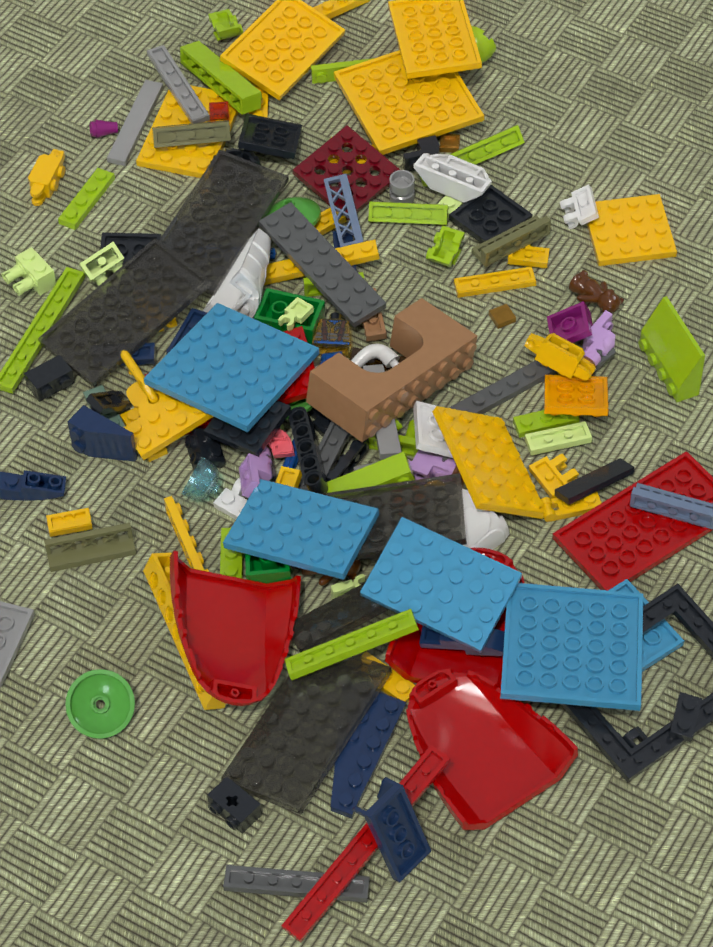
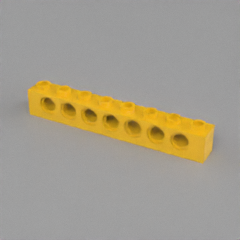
(158, 576)

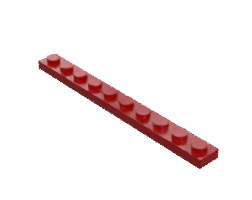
(358, 852)

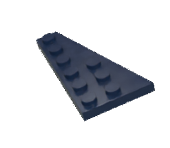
(363, 753)

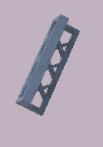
(349, 205)
(672, 505)

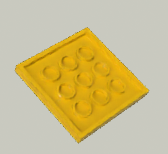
(631, 231)

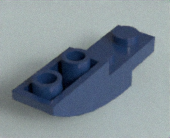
(31, 486)
(433, 639)

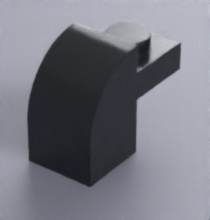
(424, 145)

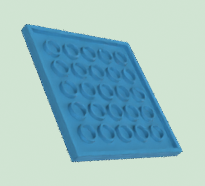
(231, 366)
(573, 647)

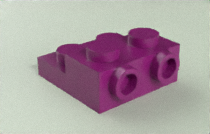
(571, 323)

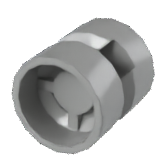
(402, 187)

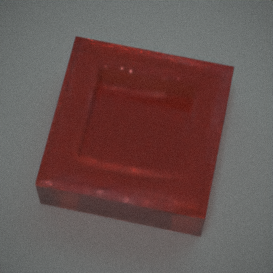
(219, 111)

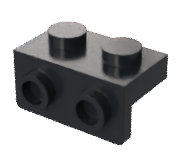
(203, 446)

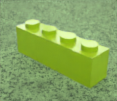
(387, 471)

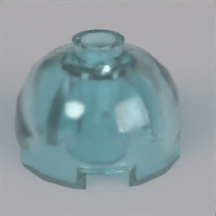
(202, 481)

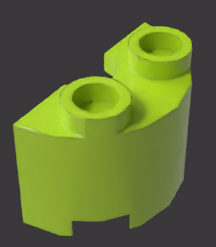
(225, 24)
(446, 246)

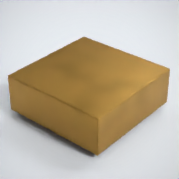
(449, 143)
(502, 316)

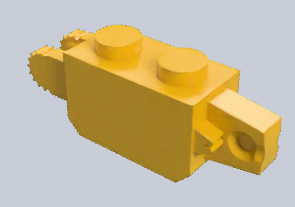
(46, 176)
(560, 356)

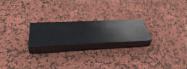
(594, 481)

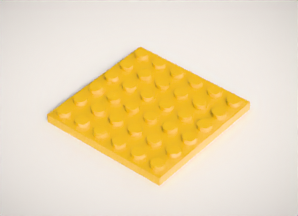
(402, 109)

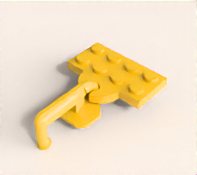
(161, 416)

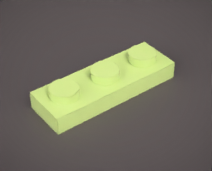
(558, 438)

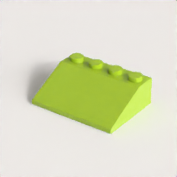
(673, 351)

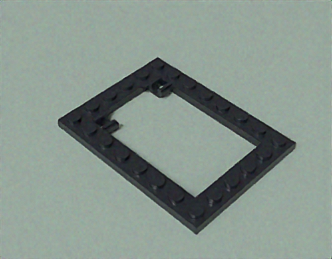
(622, 751)

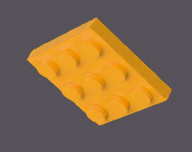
(575, 396)

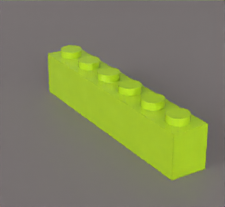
(220, 77)

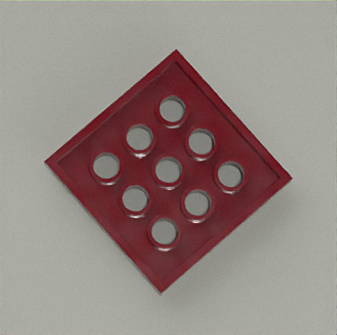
(347, 161)

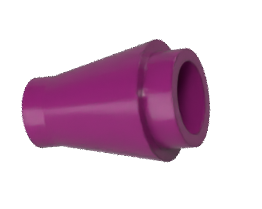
(102, 128)

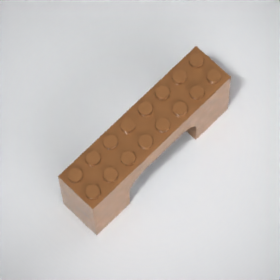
(366, 401)

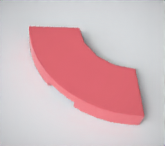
(281, 445)

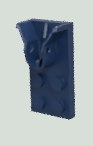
(396, 829)

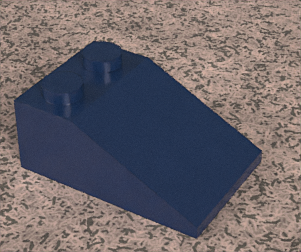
(100, 437)

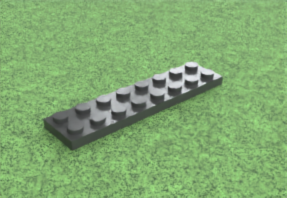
(322, 264)

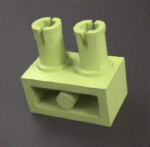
(102, 261)
(34, 270)

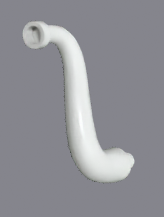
(380, 351)

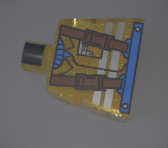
(333, 335)

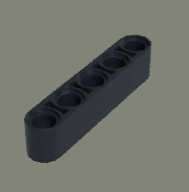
(308, 451)

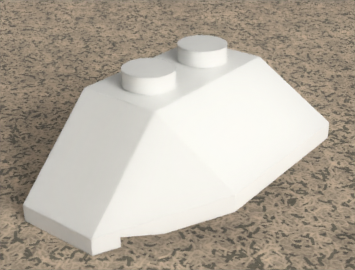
(452, 176)

